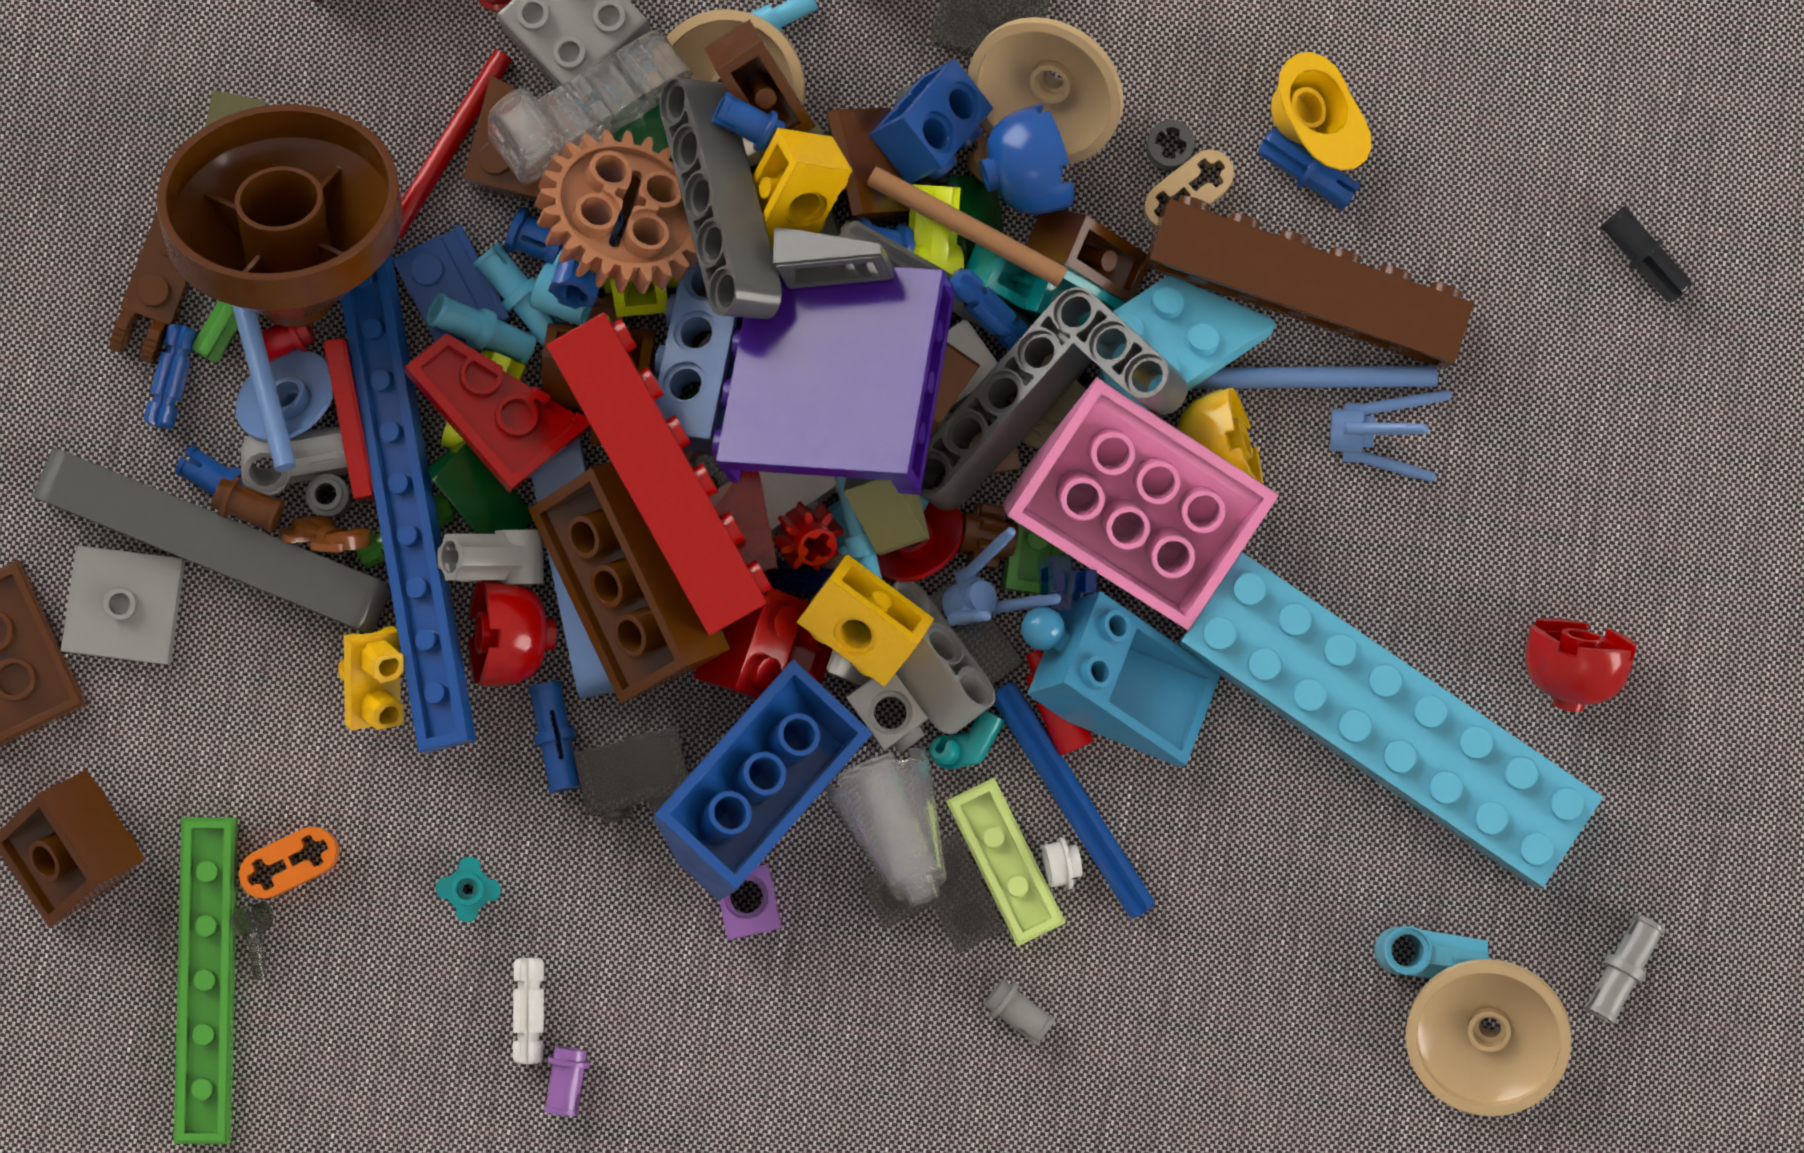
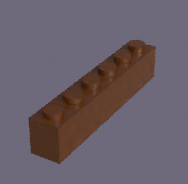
(1309, 283)

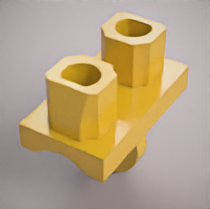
(372, 679)

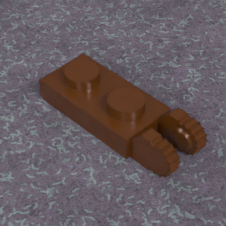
(153, 293)

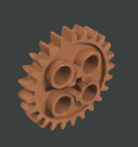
(576, 192)

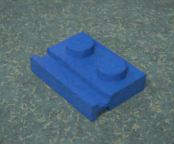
(447, 268)

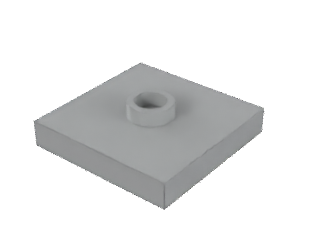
(123, 605)

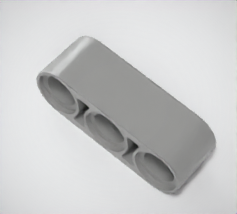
(942, 671)

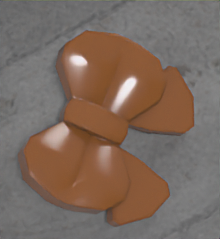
(325, 535)

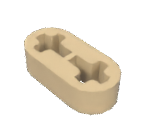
(1186, 175)

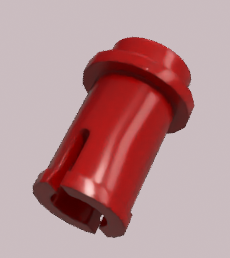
(284, 340)

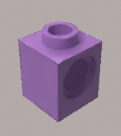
(762, 919)

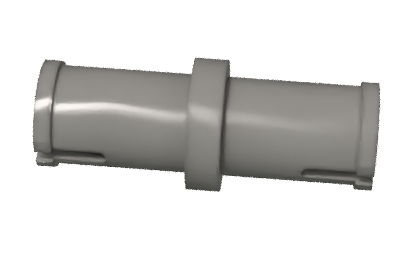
(1624, 968)

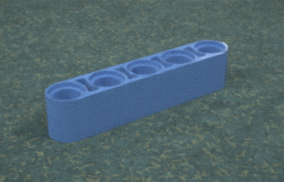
(586, 667)

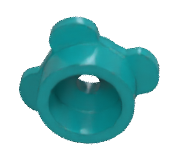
(468, 873)

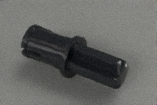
(1646, 254)

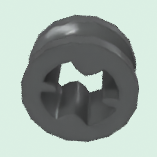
(1155, 151)

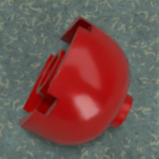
(508, 633)
(1577, 663)

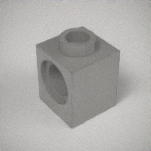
(867, 699)

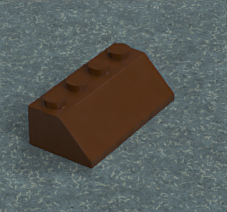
(622, 584)

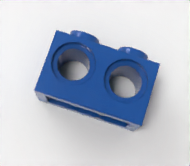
(932, 123)

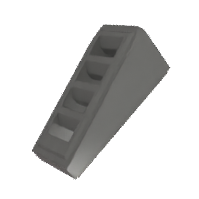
(824, 259)

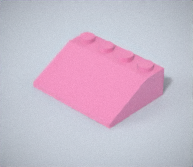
(1139, 502)

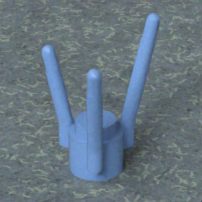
(1354, 431)
(976, 599)

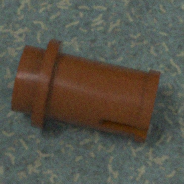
(247, 504)

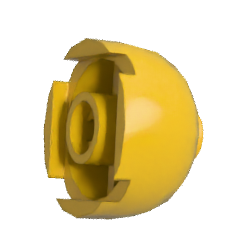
(1220, 425)

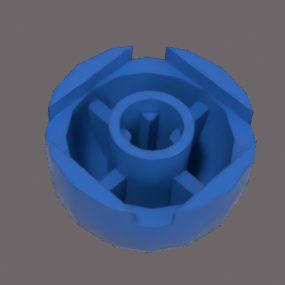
(1028, 162)

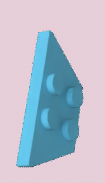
(1190, 329)

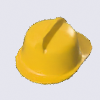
(1320, 113)

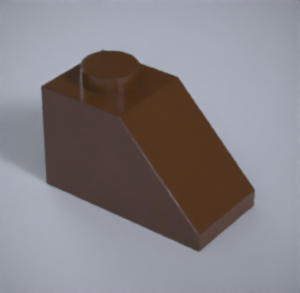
(755, 76)
(1090, 251)

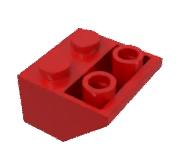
(764, 646)

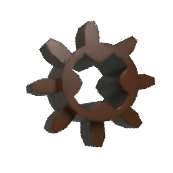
(983, 528)

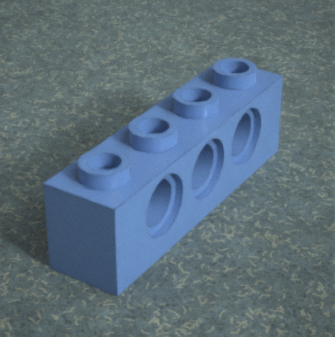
(680, 364)

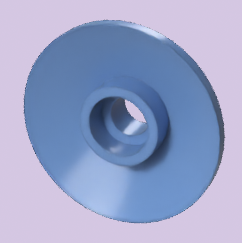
(302, 389)

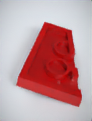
(494, 413)

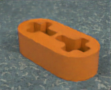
(284, 850)

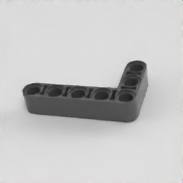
(1039, 389)

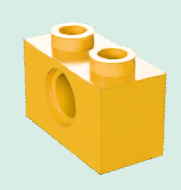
(799, 180)
(891, 620)

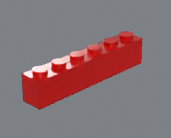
(658, 472)

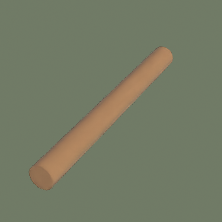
(967, 226)

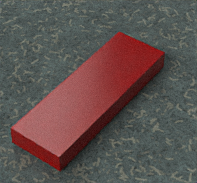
(349, 419)

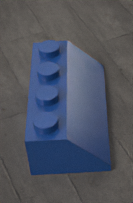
(758, 780)

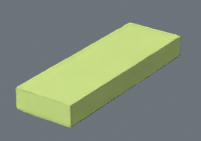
(1005, 862)

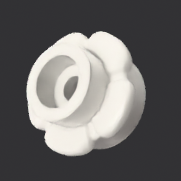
(1061, 863)

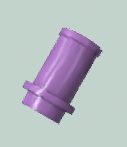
(566, 1080)

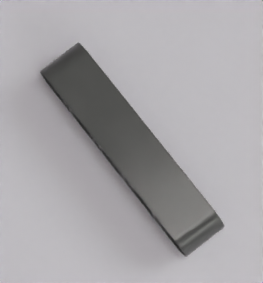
(719, 202)

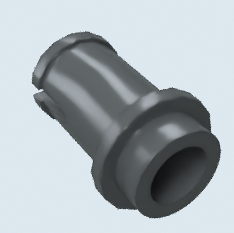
(320, 487)

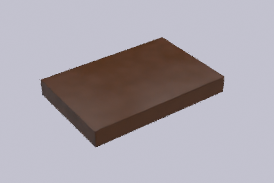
(34, 672)

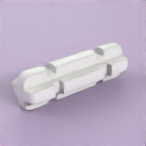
(528, 1010)

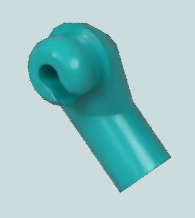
(968, 747)

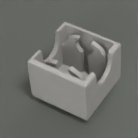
(570, 34)

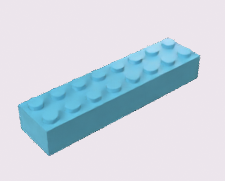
(1390, 722)

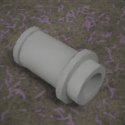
(1018, 1011)

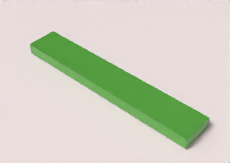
(205, 981)

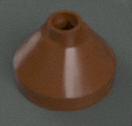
(280, 210)

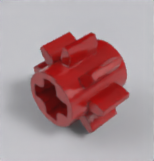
(808, 535)

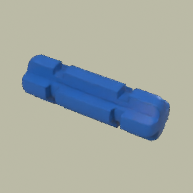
(987, 307)
(170, 376)

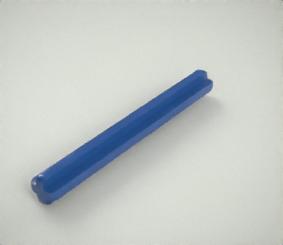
(1073, 800)

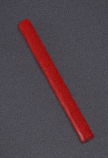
(450, 139)

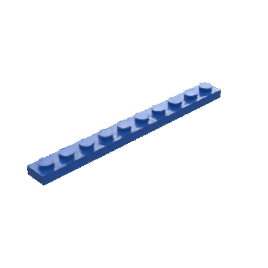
(407, 513)

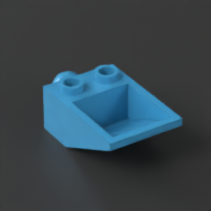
(1119, 677)

